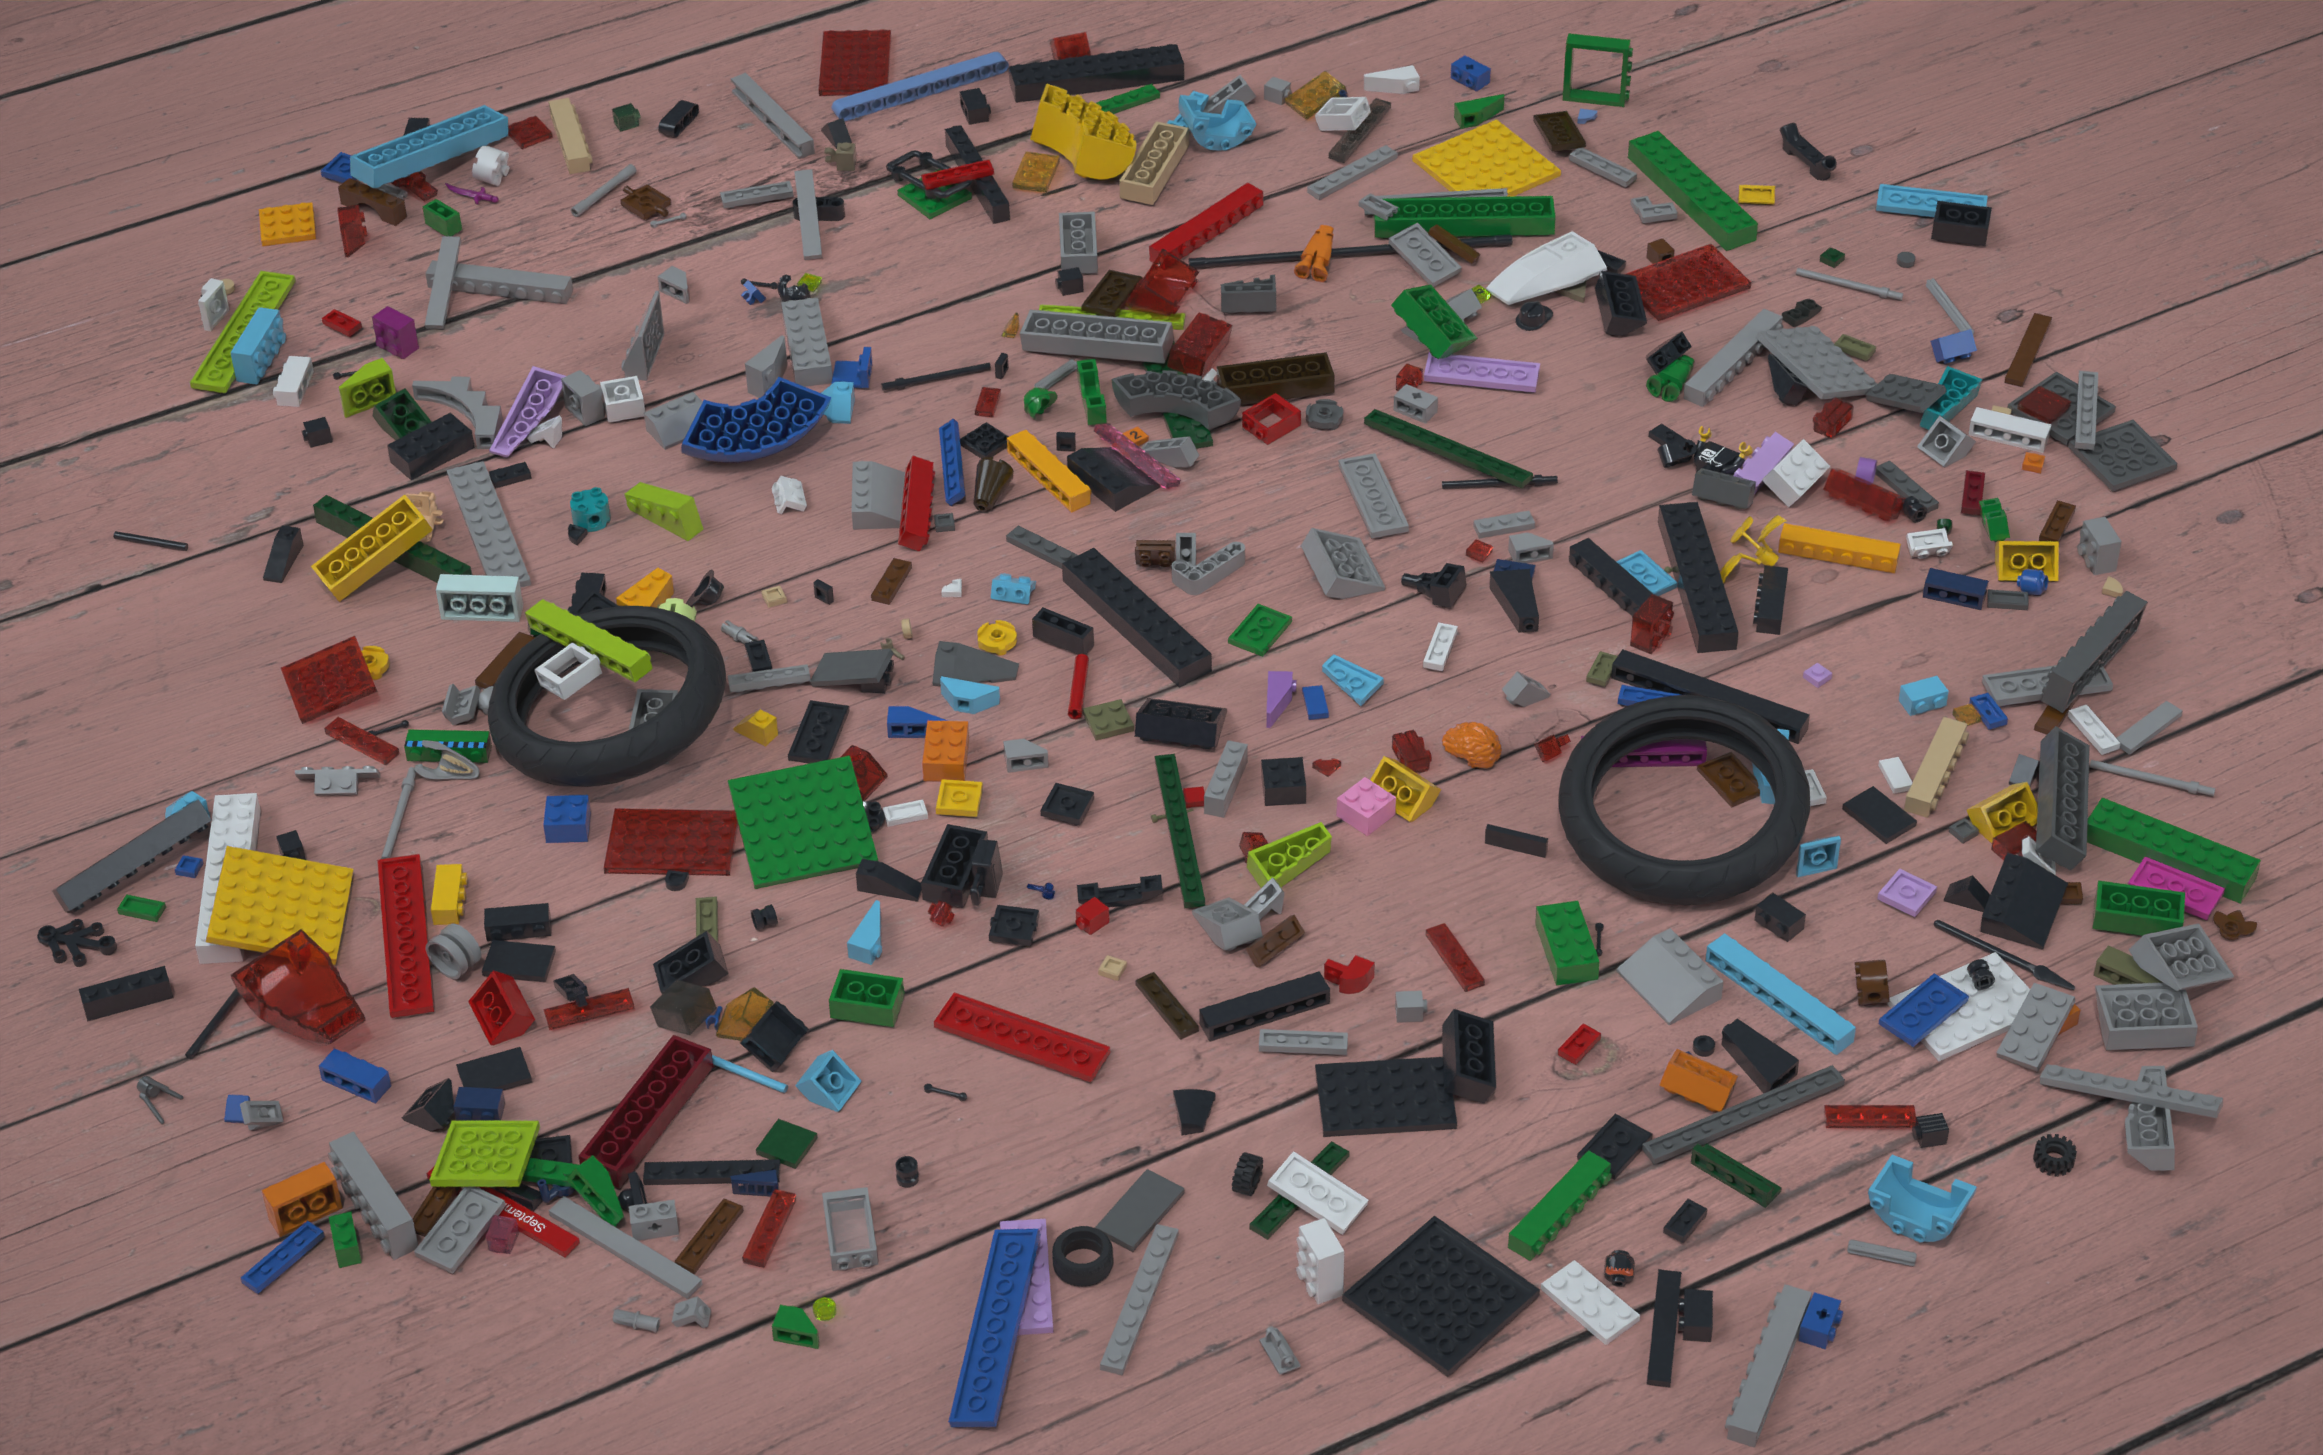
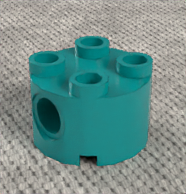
(590, 509)

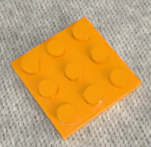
(287, 224)

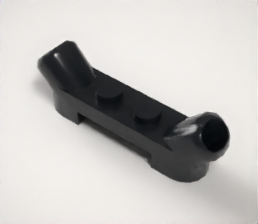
(1795, 144)

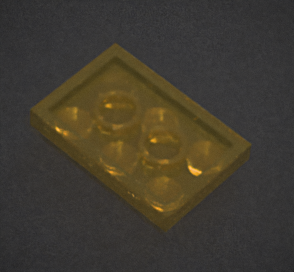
(1314, 94)
(1036, 172)

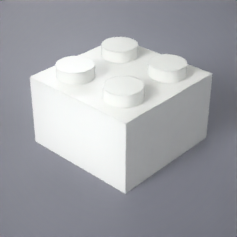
(622, 399)

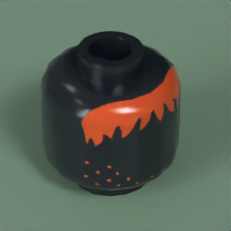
(1619, 1268)

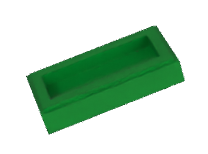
(141, 908)

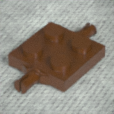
(645, 201)

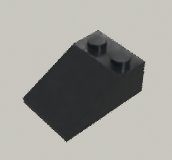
(694, 962)

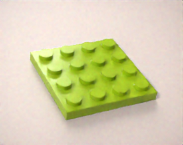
(485, 1154)

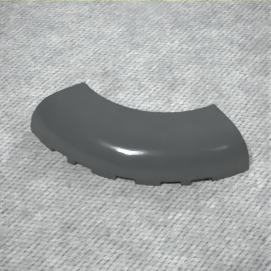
(1176, 394)

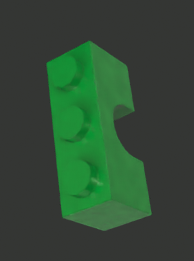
(1994, 519)

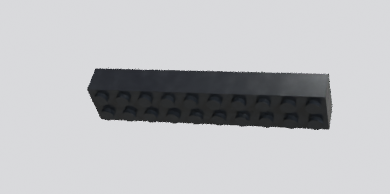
(1098, 72)
(1697, 577)
(1137, 617)

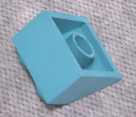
(828, 1081)

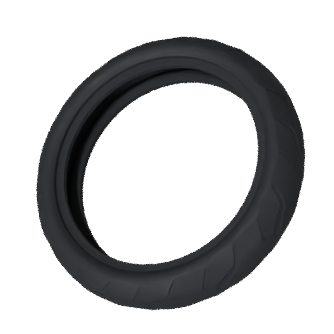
(627, 753)
(1684, 880)

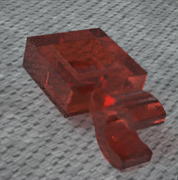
(1550, 746)

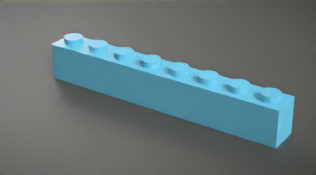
(1780, 994)

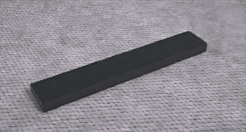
(1664, 1328)

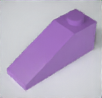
(1278, 694)

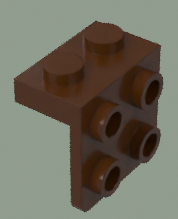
(1155, 552)

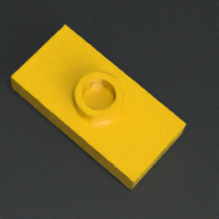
(1756, 194)

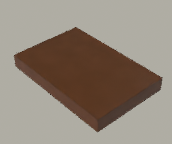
(1730, 779)

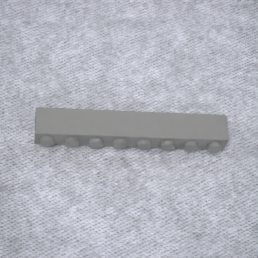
(508, 283)
(1730, 359)
(1768, 1367)

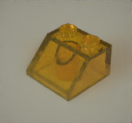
(743, 1014)

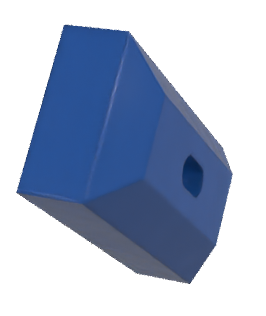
(1989, 710)

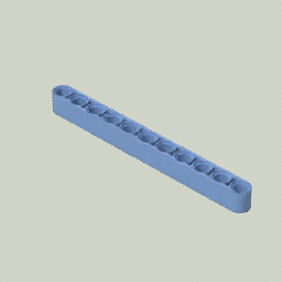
(920, 86)

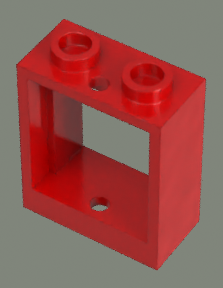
(1274, 404)

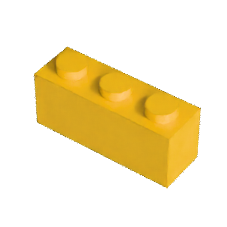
(448, 894)

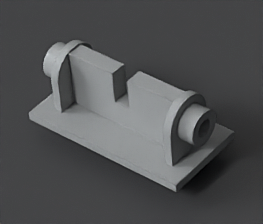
(1279, 1351)

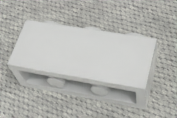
(293, 381)

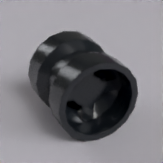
(1916, 511)
(764, 917)
(1980, 974)
(907, 1171)

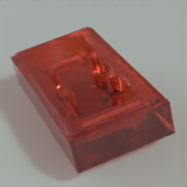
(987, 402)

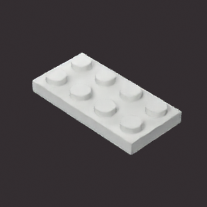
(1317, 1192)
(1590, 1302)

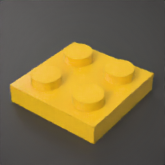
(959, 798)

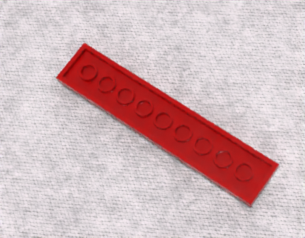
(405, 936)

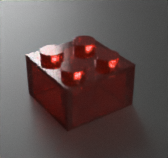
(1652, 624)

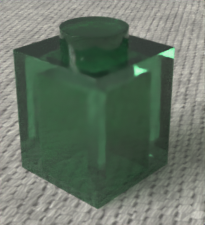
(625, 117)

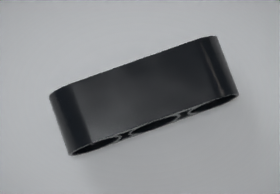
(678, 118)
(827, 209)

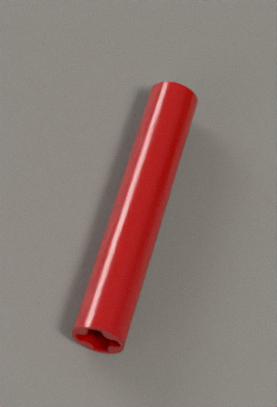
(1078, 686)

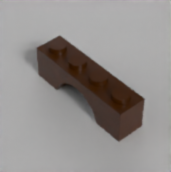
(389, 207)

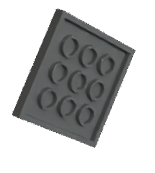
(2064, 426)
(2125, 456)

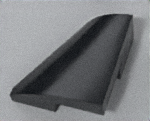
(1193, 1109)

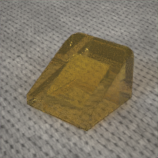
(1011, 327)

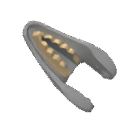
(451, 764)

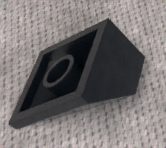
(432, 1107)

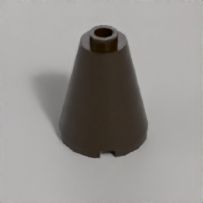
(991, 482)

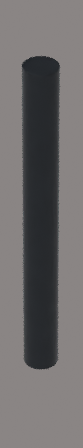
(150, 541)

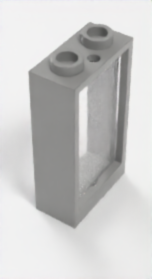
(850, 1229)

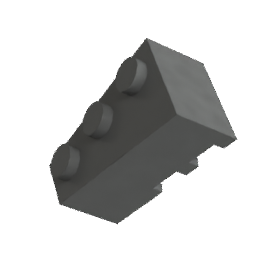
(1249, 296)

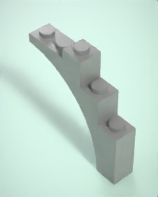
(473, 404)

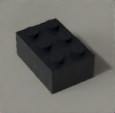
(1961, 223)

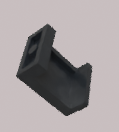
(774, 1036)

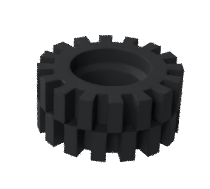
(2052, 1164)
(1247, 1174)

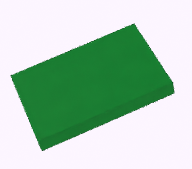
(1260, 630)

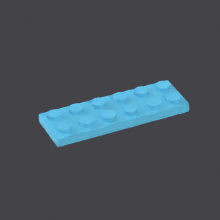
(1920, 201)

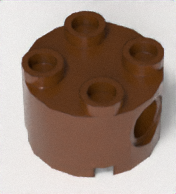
(1872, 982)

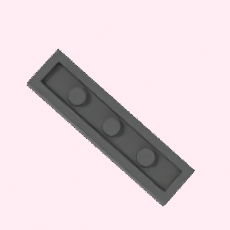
(1905, 485)
(1039, 546)

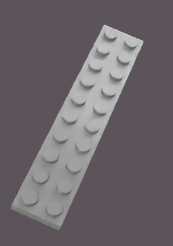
(487, 522)

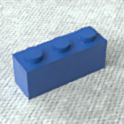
(355, 1075)

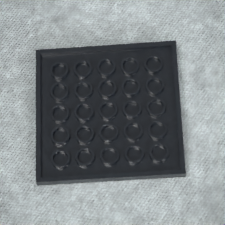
(1441, 1295)

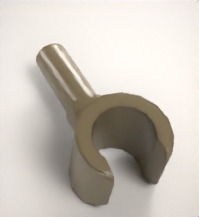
(889, 645)

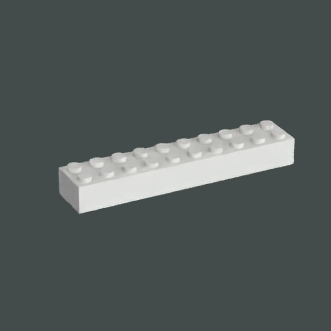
(234, 825)

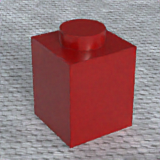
(1092, 916)

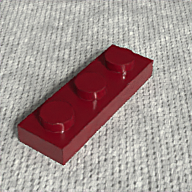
(1972, 492)

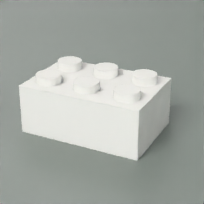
(1796, 473)
(1320, 1261)

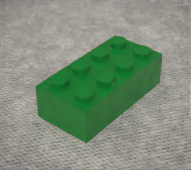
(2137, 909)
(1567, 943)

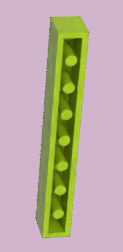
(611, 650)

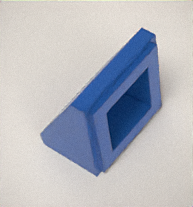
(233, 1109)

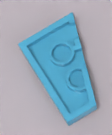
(1352, 679)

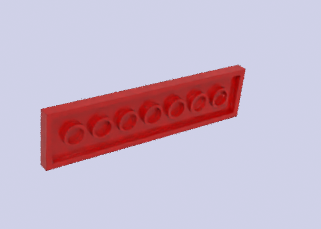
(1022, 1037)

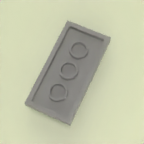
(1425, 255)
(2036, 1027)
(459, 1228)

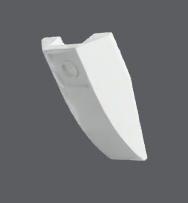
(1548, 269)

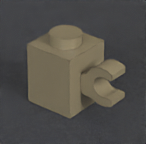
(844, 156)

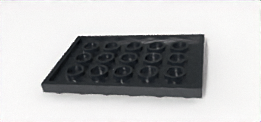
(1384, 1097)

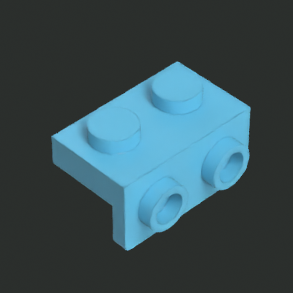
(1012, 589)

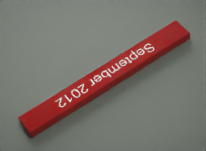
(533, 1224)

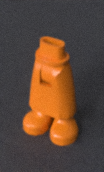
(1316, 254)

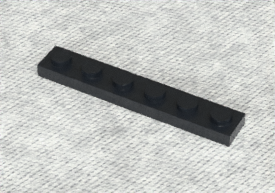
(704, 1171)

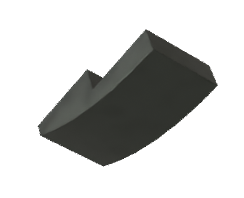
(1802, 313)

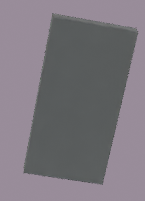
(851, 667)
(1140, 1210)

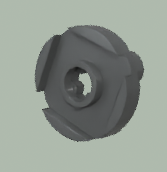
(1317, 419)

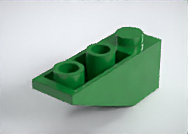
(1477, 111)

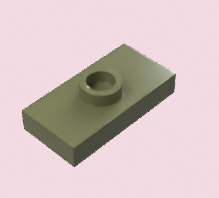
(1855, 347)
(1601, 669)

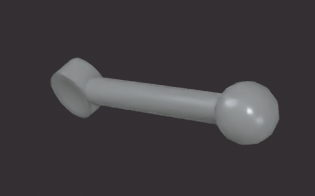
(654, 224)

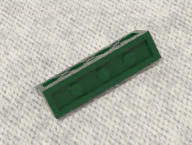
(1734, 1174)

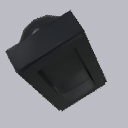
(633, 1195)

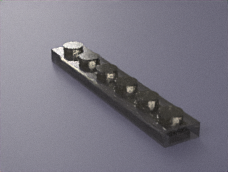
(1353, 138)

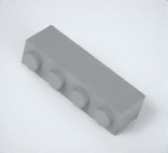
(1225, 779)

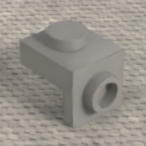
(691, 1311)

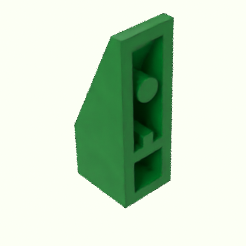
(595, 1186)

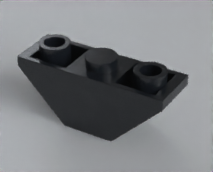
(1668, 352)

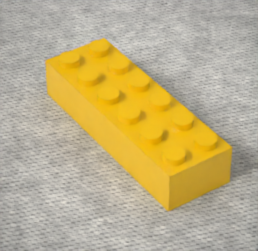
(372, 548)

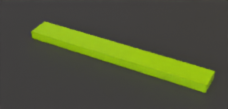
(1177, 321)

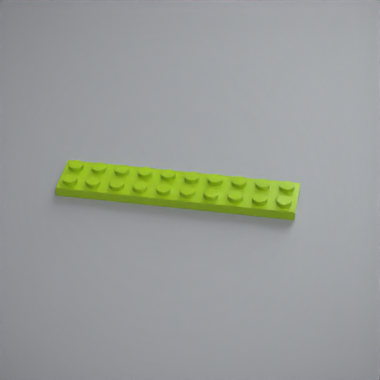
(217, 368)

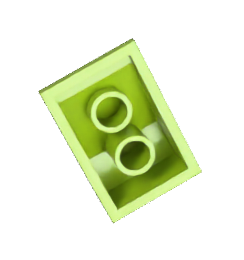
(367, 387)

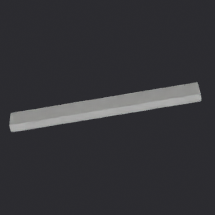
(625, 1247)

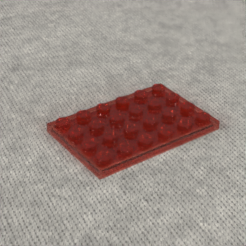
(854, 61)
(1688, 281)
(671, 840)

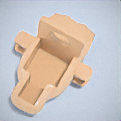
(427, 507)

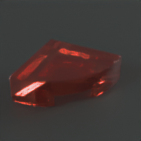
(1326, 767)

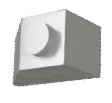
(674, 283)
(1186, 547)
(1529, 548)
(1524, 690)
(1024, 755)

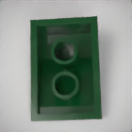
(399, 414)

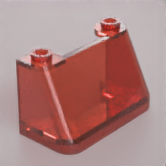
(1163, 286)

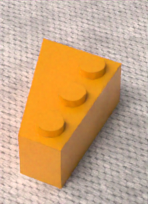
(649, 591)

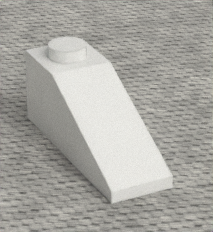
(1397, 80)

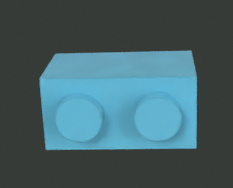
(1923, 695)

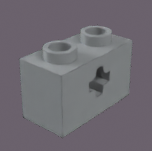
(1415, 403)
(653, 1220)

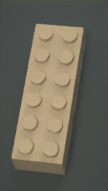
(1154, 163)

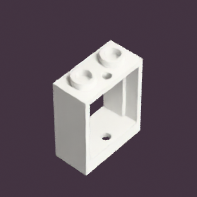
(1342, 113)
(575, 680)

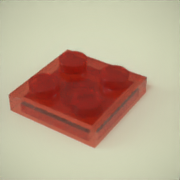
(529, 132)

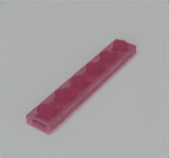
(1137, 455)

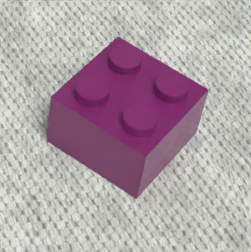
(395, 332)

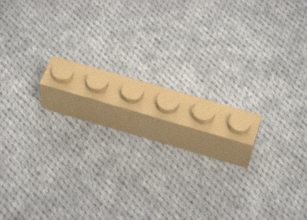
(570, 135)
(1936, 767)

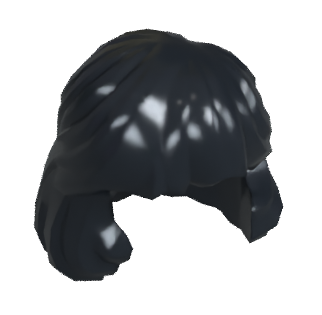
(793, 292)

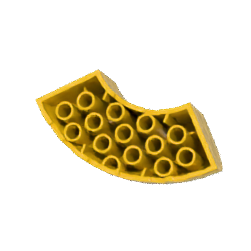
(1083, 134)

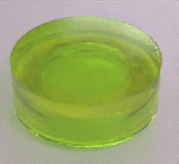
(824, 1309)

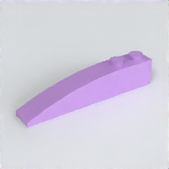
(529, 408)

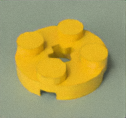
(987, 633)
(379, 659)

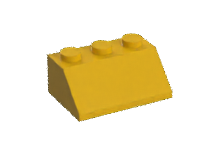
(2017, 556)
(1412, 791)
(2004, 810)

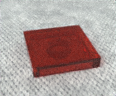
(2044, 405)

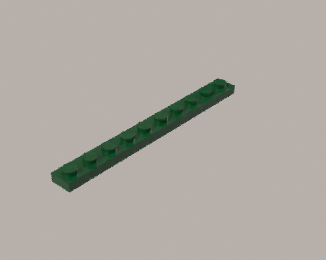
(1448, 448)
(1179, 831)

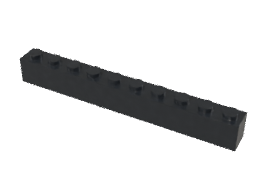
(1657, 676)

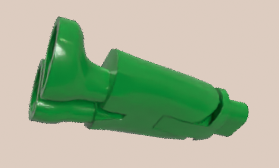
(1671, 379)

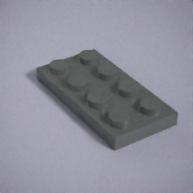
(1905, 393)

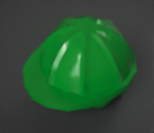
(1037, 400)

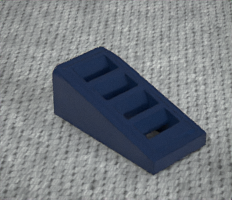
(759, 1183)

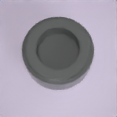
(1906, 259)

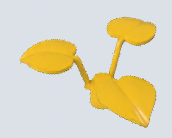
(1764, 554)

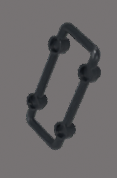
(926, 160)

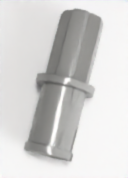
(636, 1320)

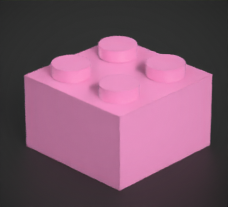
(1366, 806)

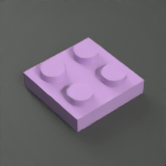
(1907, 892)

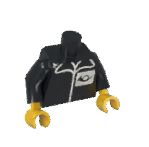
(1717, 457)

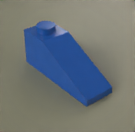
(908, 722)

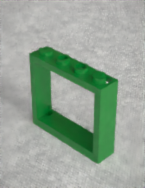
(1598, 44)

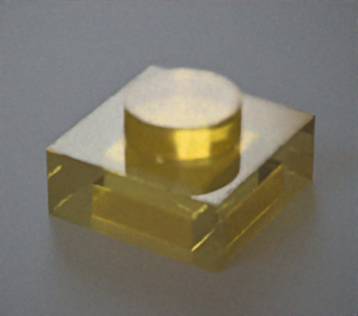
(1967, 714)

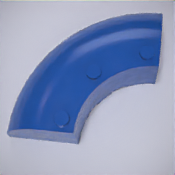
(755, 426)

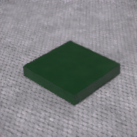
(786, 1143)

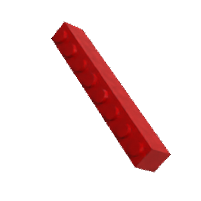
(1209, 222)

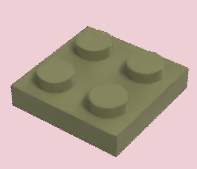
(1108, 719)

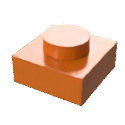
(2033, 462)

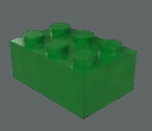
(866, 998)

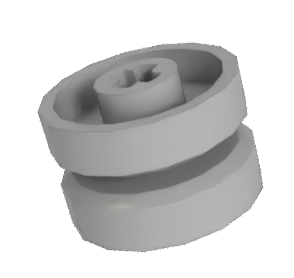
(453, 951)

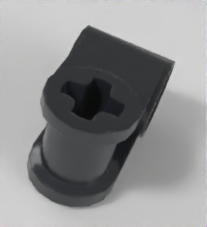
(1676, 453)

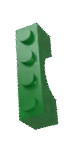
(1092, 399)

